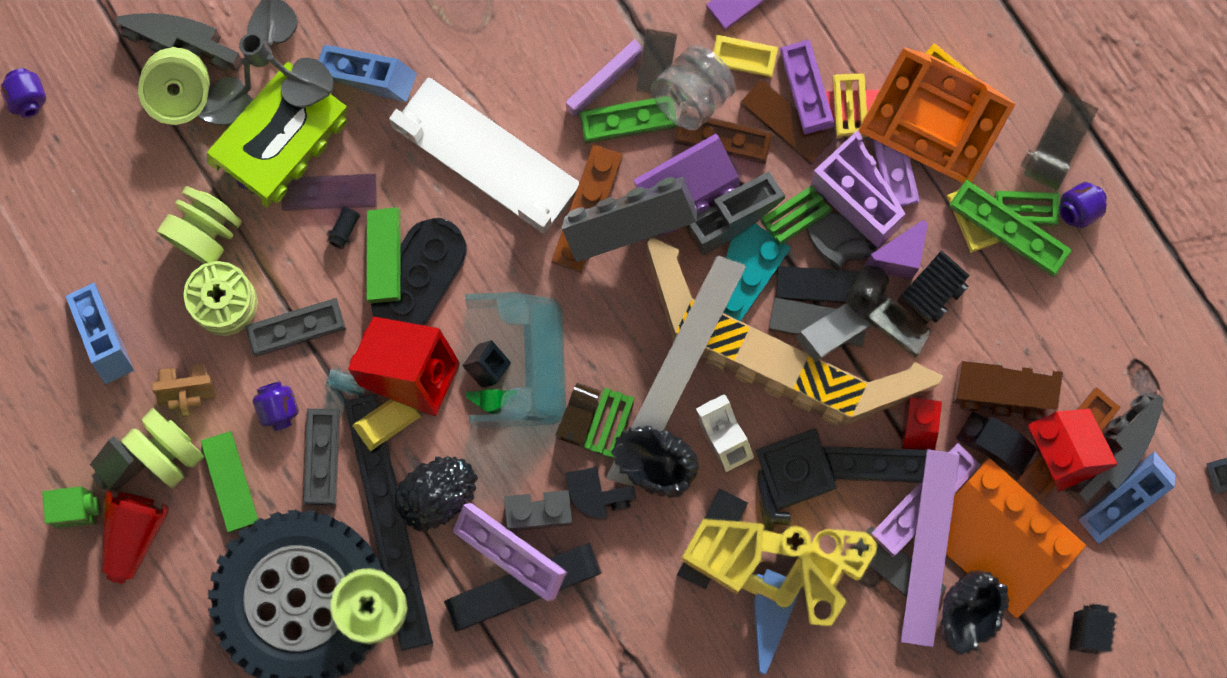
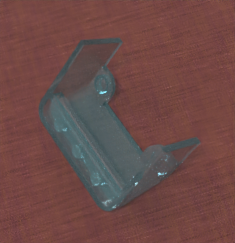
(545, 392)

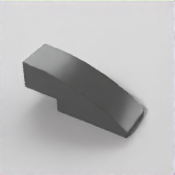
(735, 212)

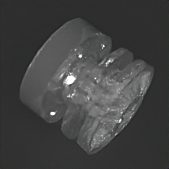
(693, 87)

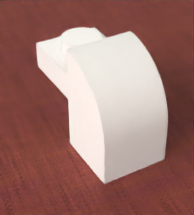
(724, 433)

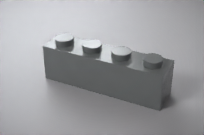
(629, 218)

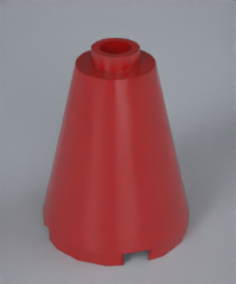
(128, 533)

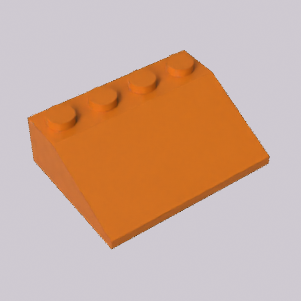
(1009, 534)

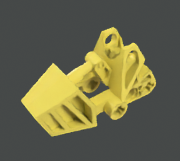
(733, 550)

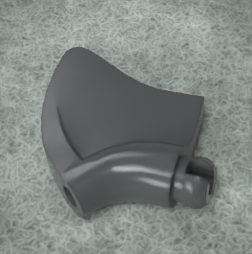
(838, 240)

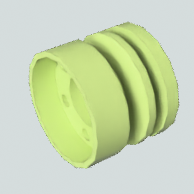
(199, 225)
(233, 310)

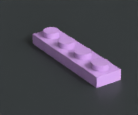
(901, 523)
(509, 552)

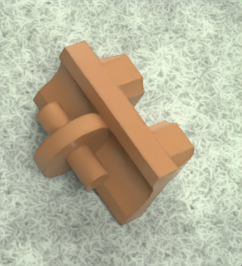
(183, 392)

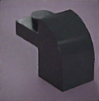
(998, 442)
(588, 496)

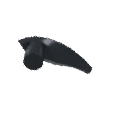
(767, 505)

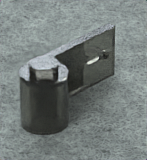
(1059, 142)
(871, 303)

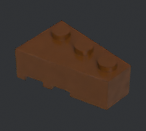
(1007, 390)

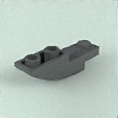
(170, 31)
(1128, 441)

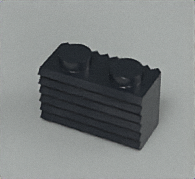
(933, 288)
(1093, 629)

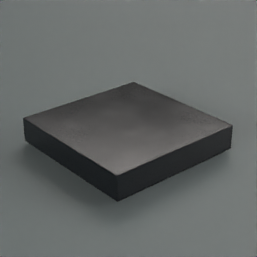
(796, 469)

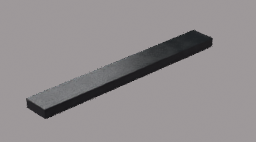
(389, 526)

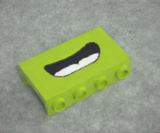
(275, 140)

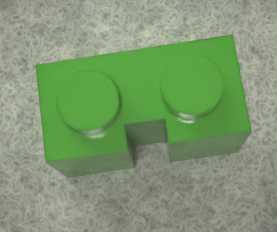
(70, 507)

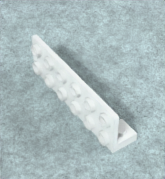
(485, 155)

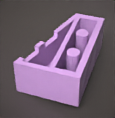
(858, 191)

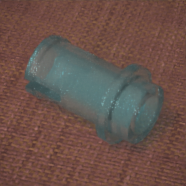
(344, 382)

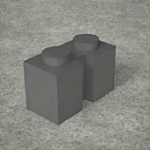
(529, 515)

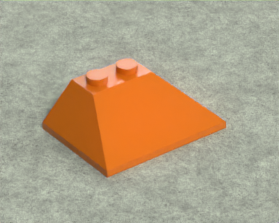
(937, 115)

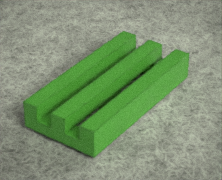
(1033, 196)
(816, 200)
(617, 396)

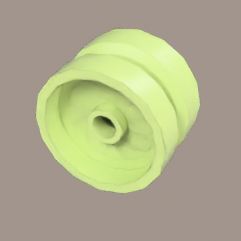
(166, 102)
(163, 447)
(355, 592)

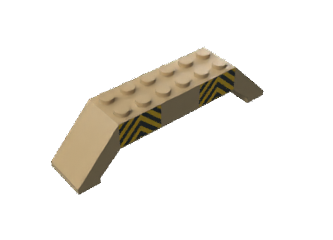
(779, 365)

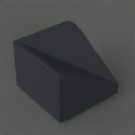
(486, 364)

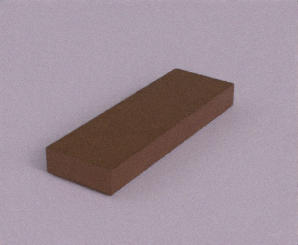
(784, 121)
(737, 139)

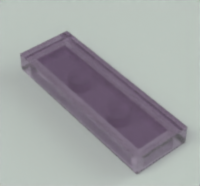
(331, 192)

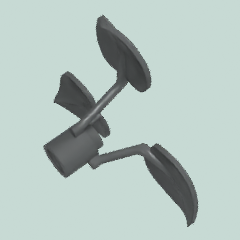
(304, 85)

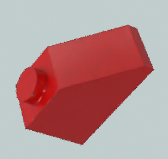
(921, 424)

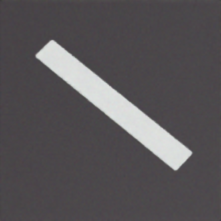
(686, 350)

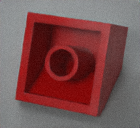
(1071, 447)

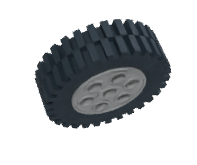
(240, 594)

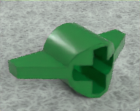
(487, 399)

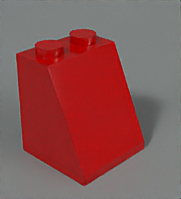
(405, 363)

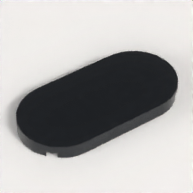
(428, 265)

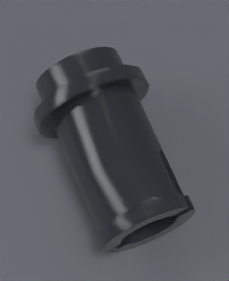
(343, 228)

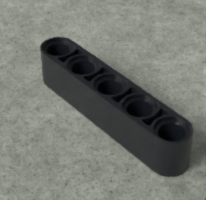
(510, 593)

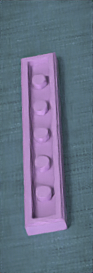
(930, 548)

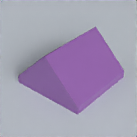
(903, 254)

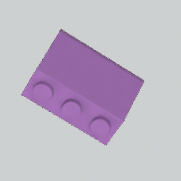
(704, 169)

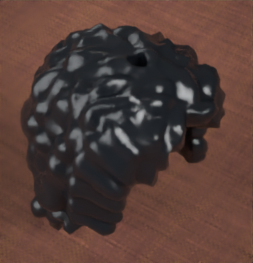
(656, 460)
(435, 492)
(973, 611)

